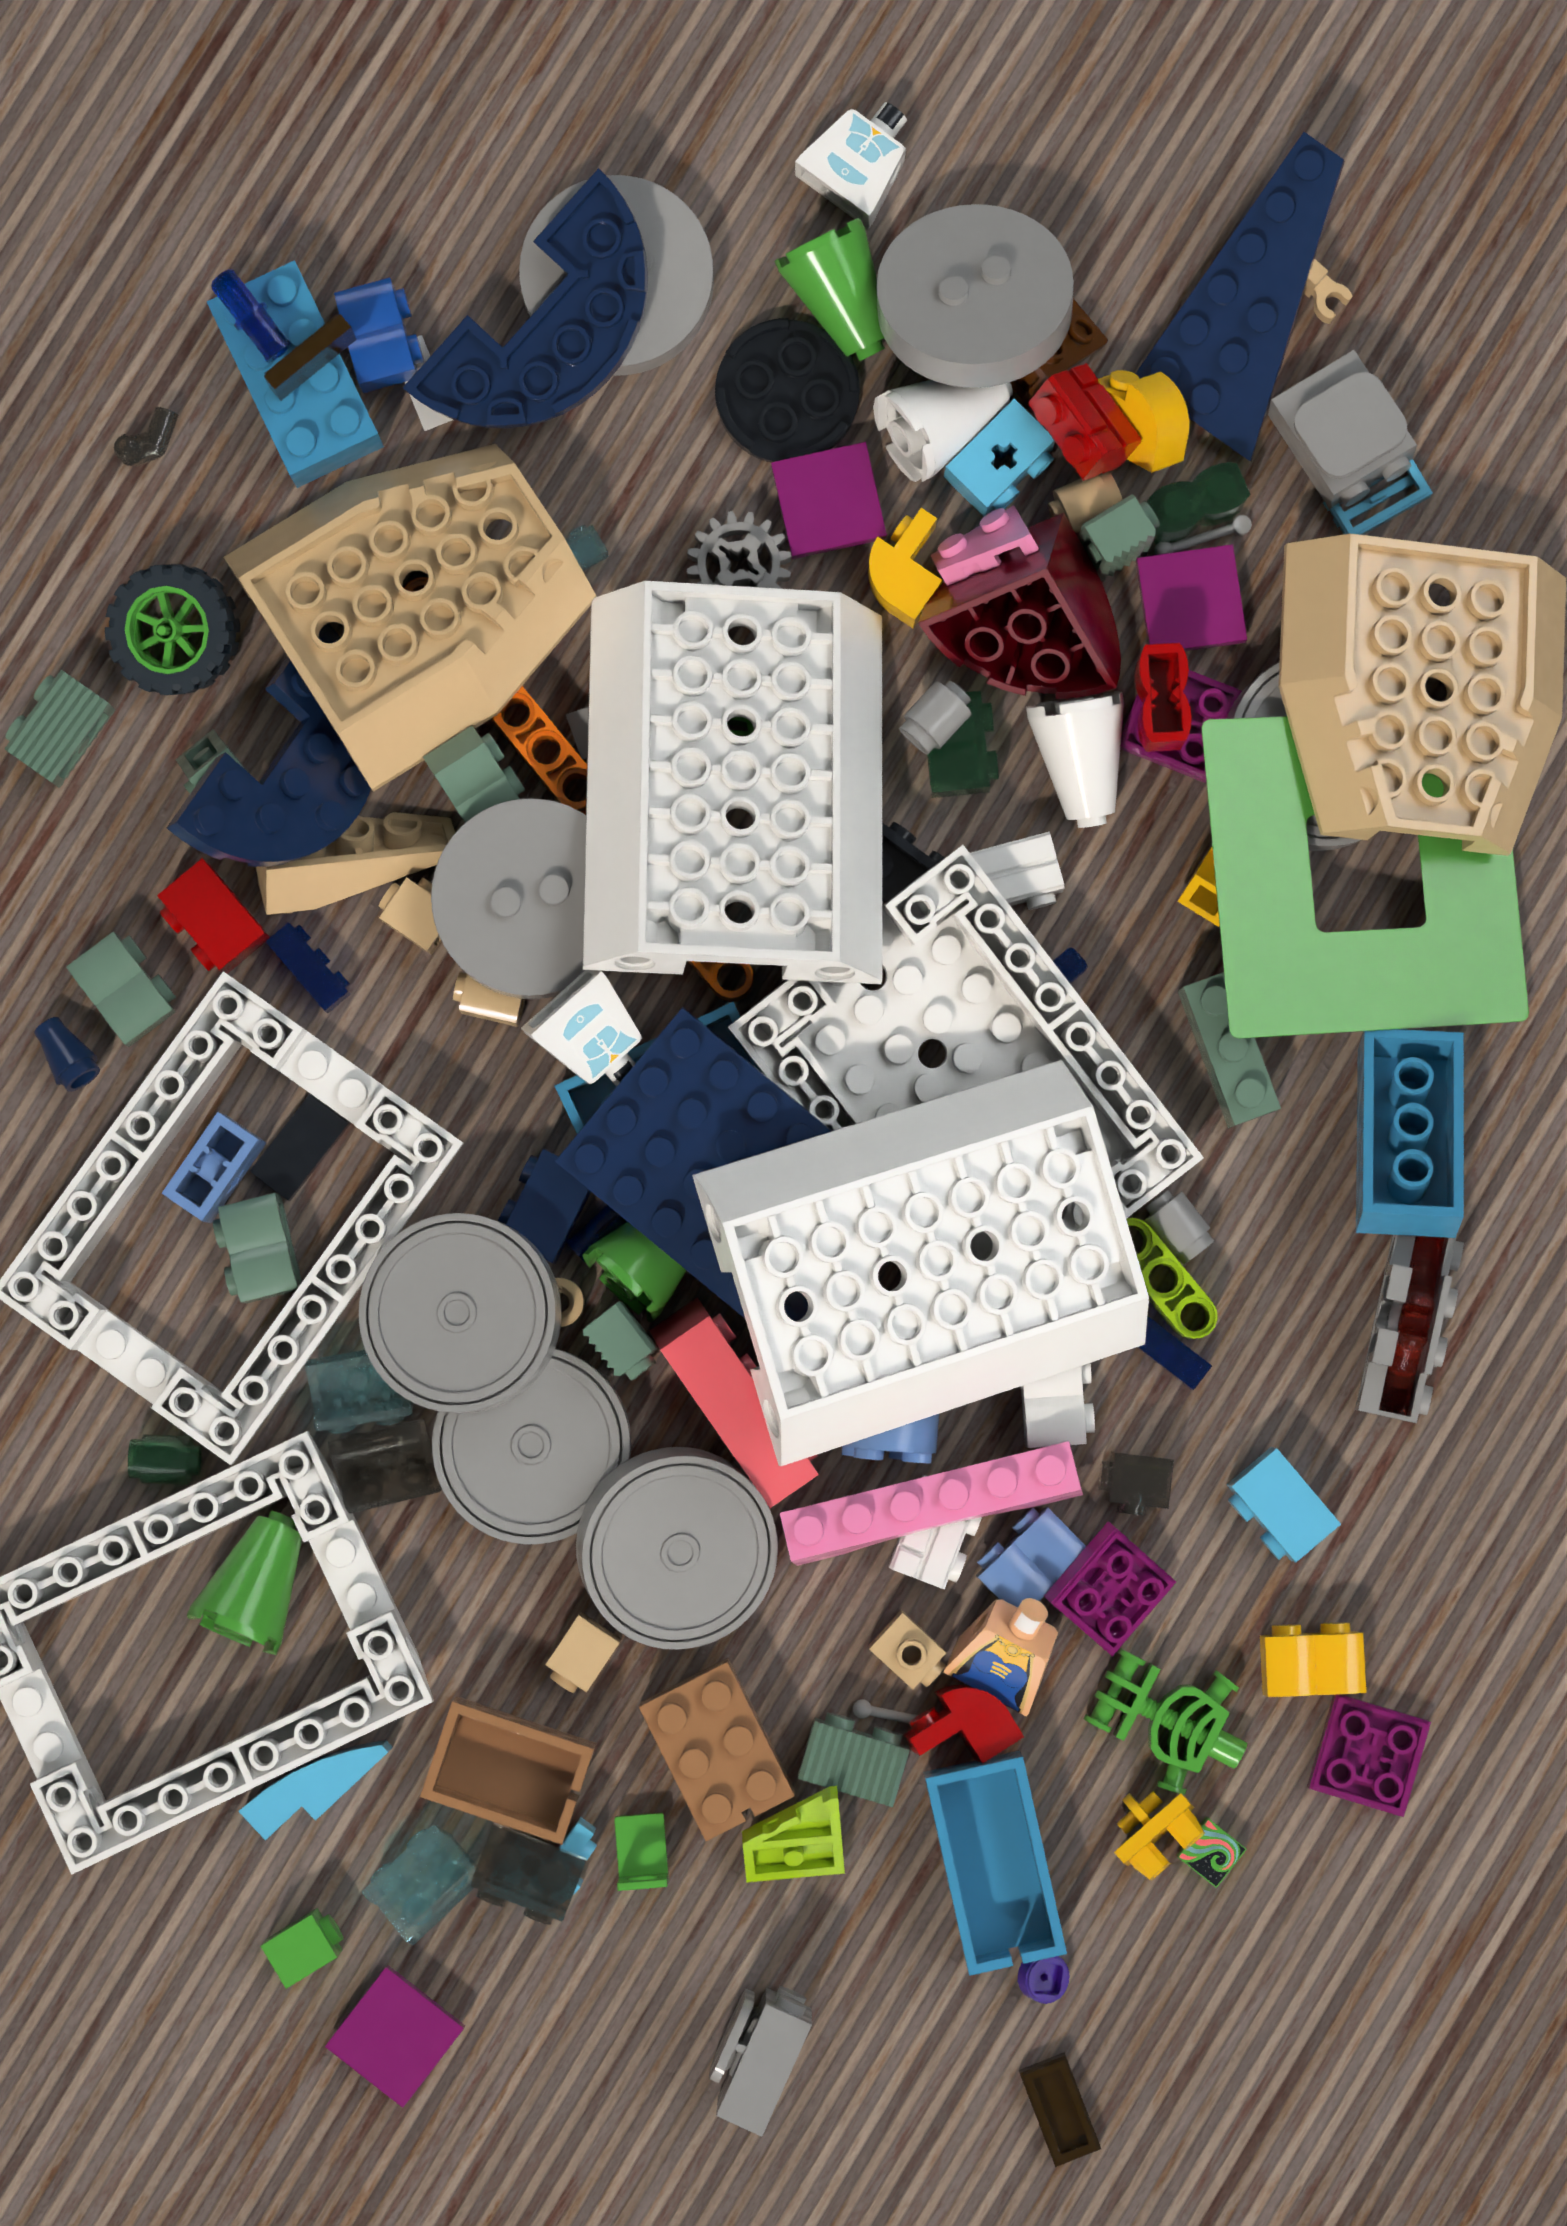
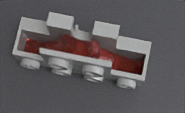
(1408, 1326)

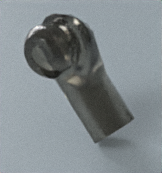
(148, 445)

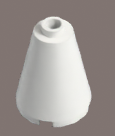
(935, 422)
(1081, 752)

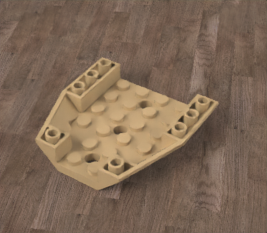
(427, 658)
(1356, 672)

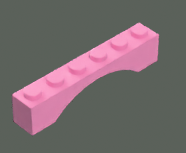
(931, 1502)

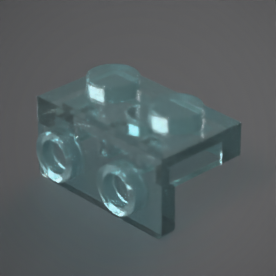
(351, 1393)
(422, 1883)

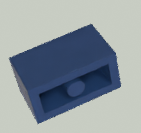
(546, 1205)

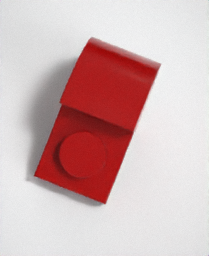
(971, 1712)

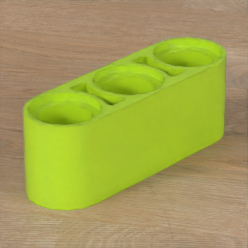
(1183, 1291)

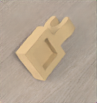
(1323, 287)

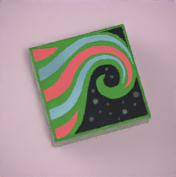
(1213, 1853)

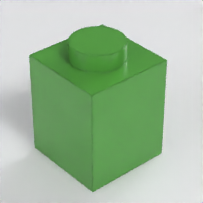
(303, 1947)

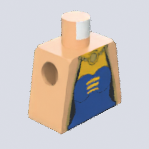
(1005, 1652)

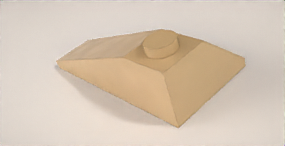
(360, 859)

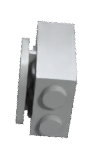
(1344, 430)
(761, 2053)

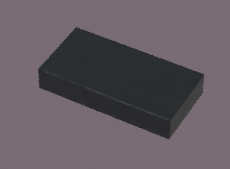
(300, 1147)

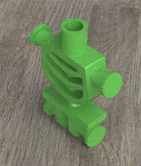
(1210, 1740)

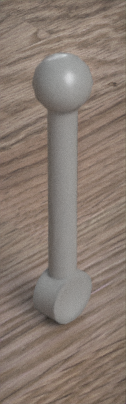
(1240, 526)
(863, 1709)

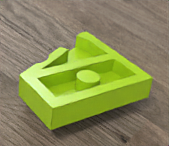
(796, 1841)

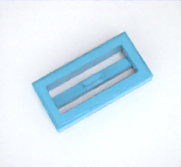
(1342, 519)

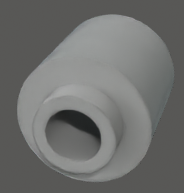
(936, 716)
(1178, 1225)

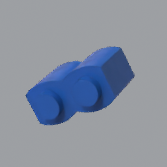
(383, 349)

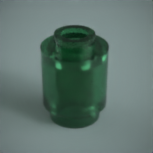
(164, 1459)

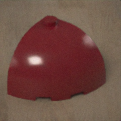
(1031, 620)

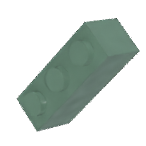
(1231, 1063)

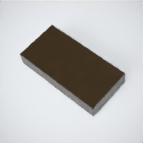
(309, 356)
(1059, 2109)

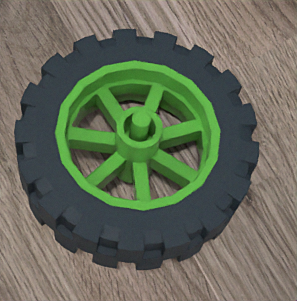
(131, 649)

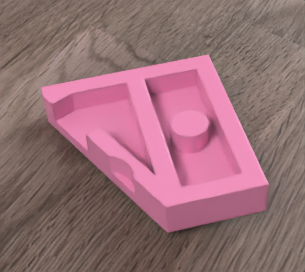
(979, 549)

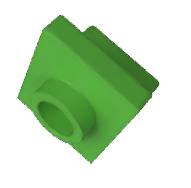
(641, 1851)

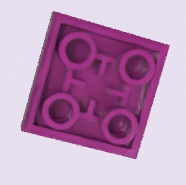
(828, 500)
(1192, 598)
(1207, 701)
(1110, 1588)
(1369, 1754)
(395, 2036)

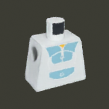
(856, 161)
(587, 1029)

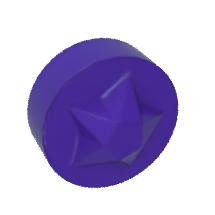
(1044, 1979)

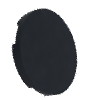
(786, 390)

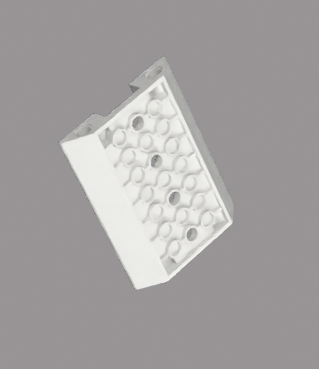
(672, 770)
(997, 1003)
(915, 1195)

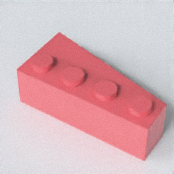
(727, 1396)

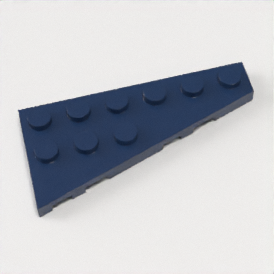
(1241, 314)

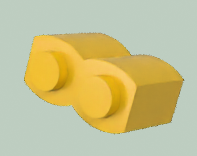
(1312, 1662)

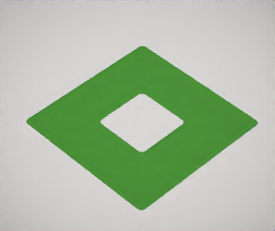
(1306, 981)

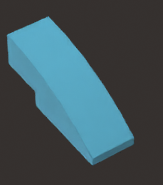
(312, 1786)

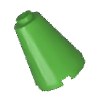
(839, 287)
(635, 1270)
(253, 1585)

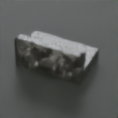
(527, 1874)

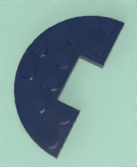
(568, 342)
(299, 802)

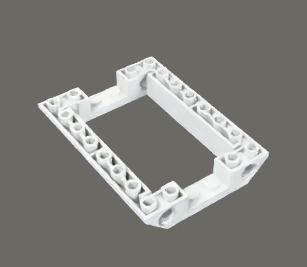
(42, 1272)
(66, 1787)

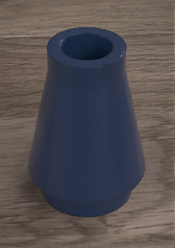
(67, 1056)

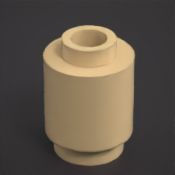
(1085, 499)

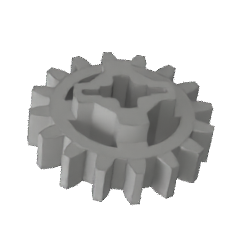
(750, 547)

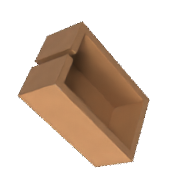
(716, 1749)
(508, 1770)

